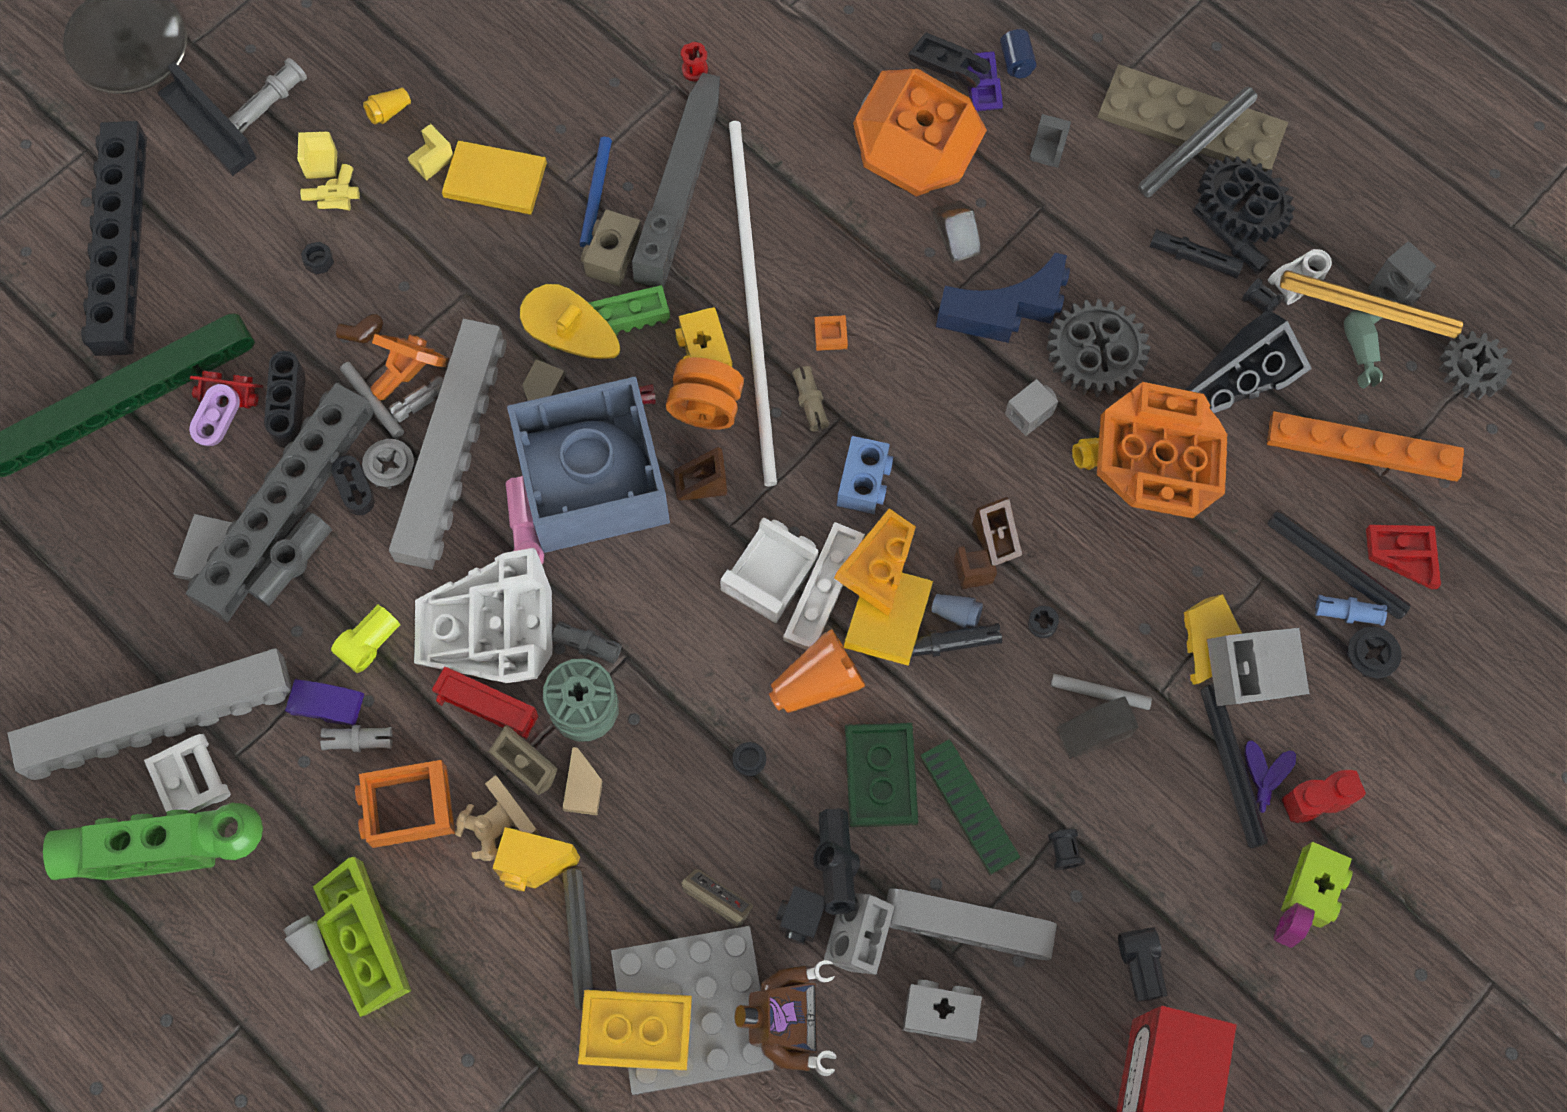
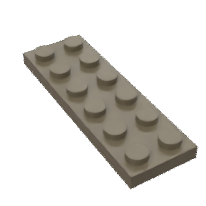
(1177, 112)

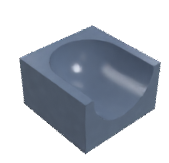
(588, 464)

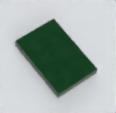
(881, 775)

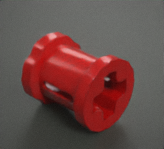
(690, 59)

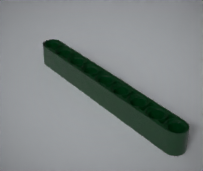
(122, 392)

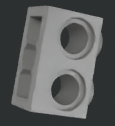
(860, 935)

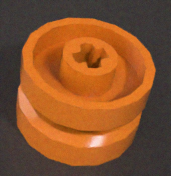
(705, 393)

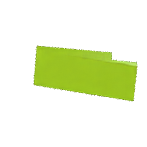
(359, 938)

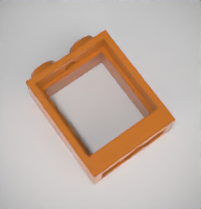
(441, 799)

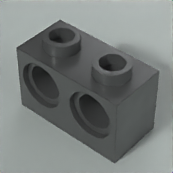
(1403, 276)

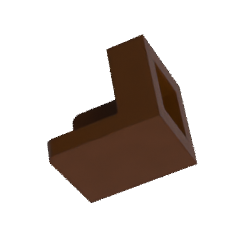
(974, 568)

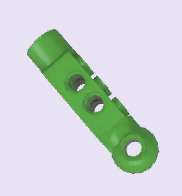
(151, 844)

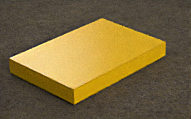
(494, 177)
(891, 635)
(635, 1030)

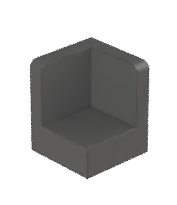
(1050, 140)

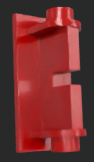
(241, 384)

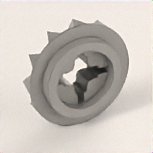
(384, 451)

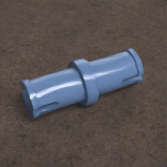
(1351, 610)

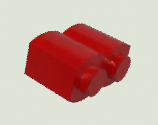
(1323, 796)

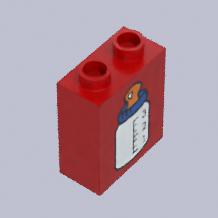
(1176, 1063)

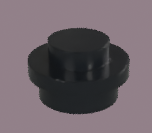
(749, 759)

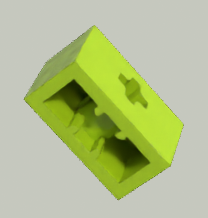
(1332, 870)

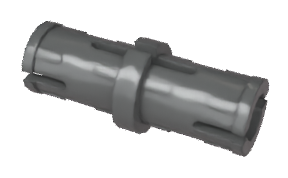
(586, 642)

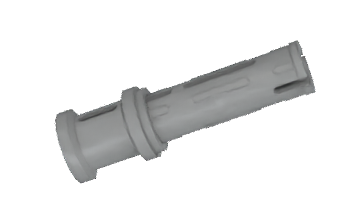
(275, 88)

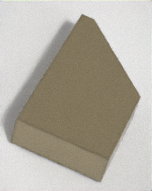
(542, 380)

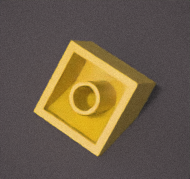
(531, 859)

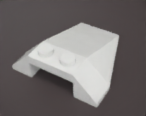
(490, 621)

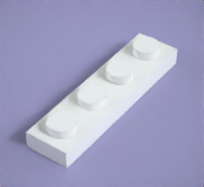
(822, 589)

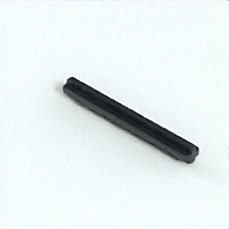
(1338, 564)
(1234, 769)

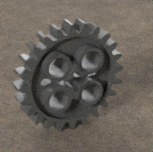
(1125, 344)

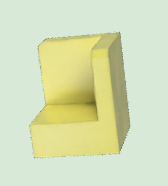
(317, 155)
(432, 155)

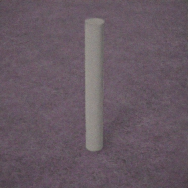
(375, 403)
(1100, 691)

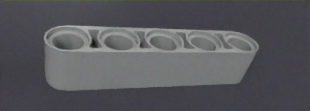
(972, 924)

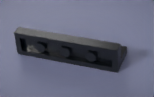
(206, 121)

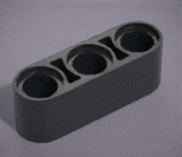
(278, 387)

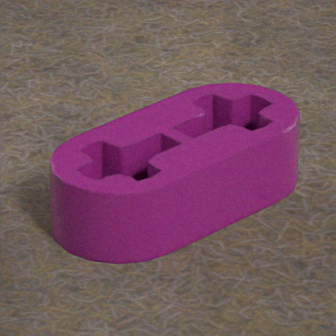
(1294, 925)

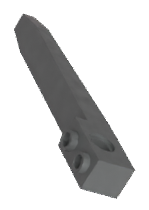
(667, 218)

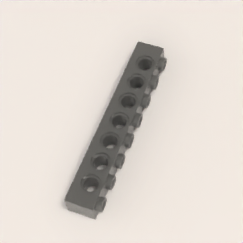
(281, 517)

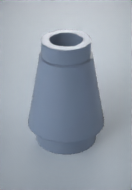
(958, 609)

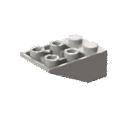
(1257, 666)

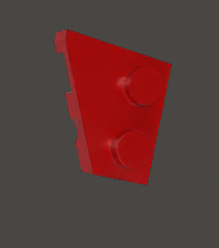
(1406, 551)

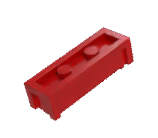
(484, 702)

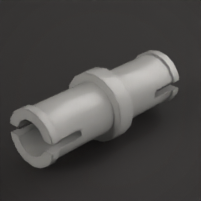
(356, 738)

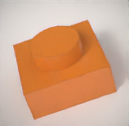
(830, 333)

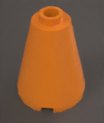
(816, 676)

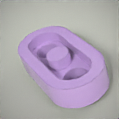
(213, 414)

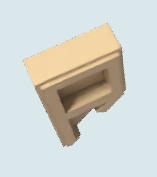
(582, 786)

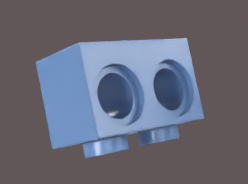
(859, 474)

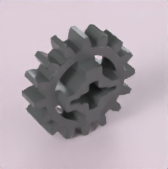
(1475, 365)

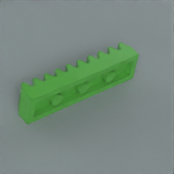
(633, 309)

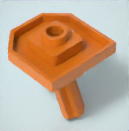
(404, 361)

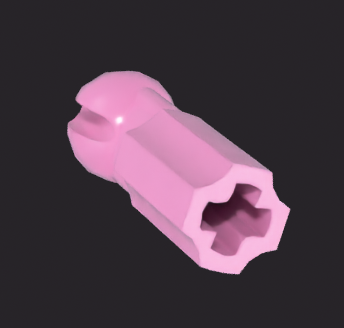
(521, 518)

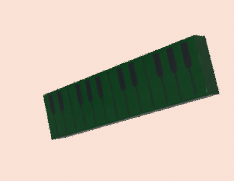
(969, 807)

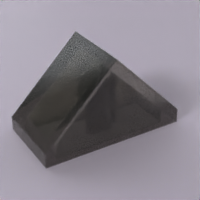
(958, 230)

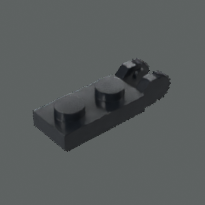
(949, 59)

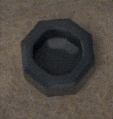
(317, 258)

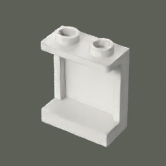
(770, 570)

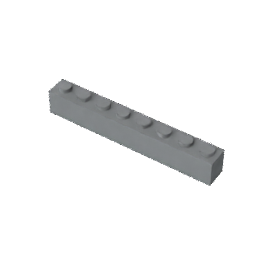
(447, 445)
(150, 714)

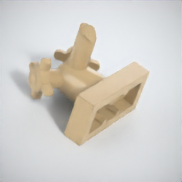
(492, 824)

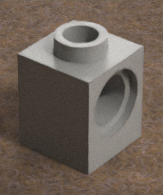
(1031, 407)

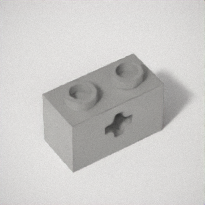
(957, 1025)

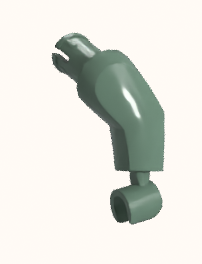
(1363, 338)

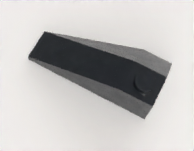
(1253, 362)

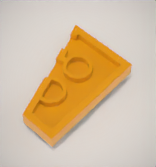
(878, 561)

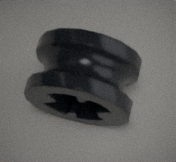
(1052, 617)

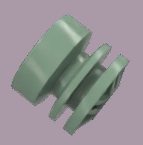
(585, 718)

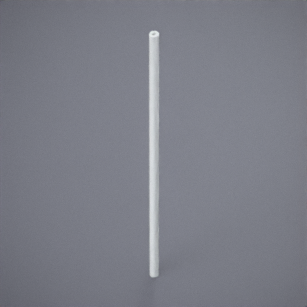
(752, 302)

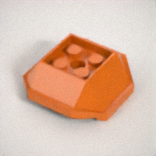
(914, 154)
(1182, 432)

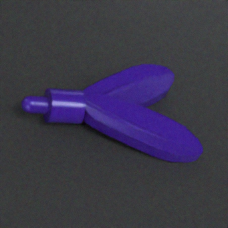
(1267, 779)

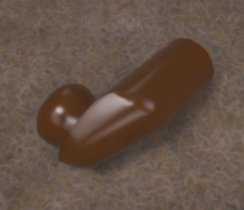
(363, 331)

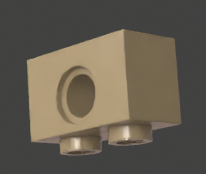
(611, 264)

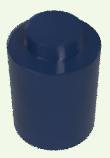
(1018, 53)

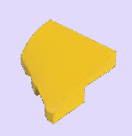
(1205, 621)

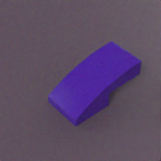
(988, 92)
(324, 702)

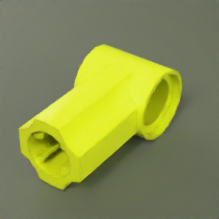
(359, 646)

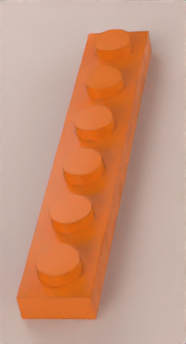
(1365, 446)

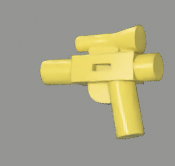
(335, 192)

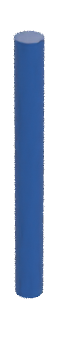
(595, 191)

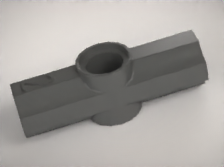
(274, 574)

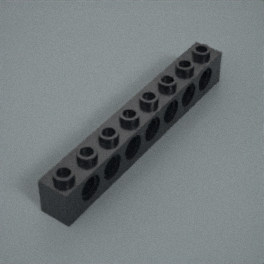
(120, 160)

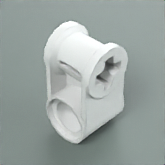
(1315, 258)

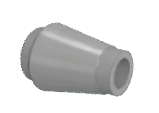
(307, 942)

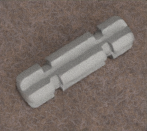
(416, 400)

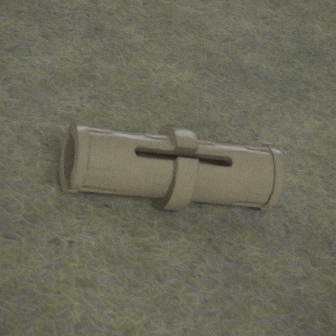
(810, 398)

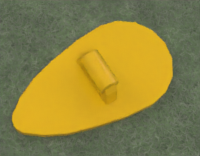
(567, 323)

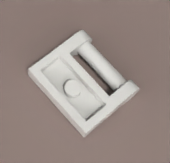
(176, 782)

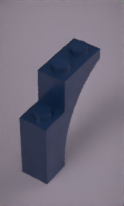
(999, 311)

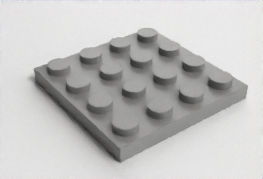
(719, 976)

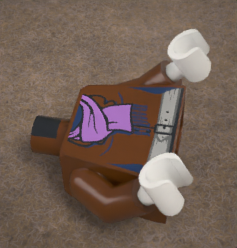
(785, 1019)

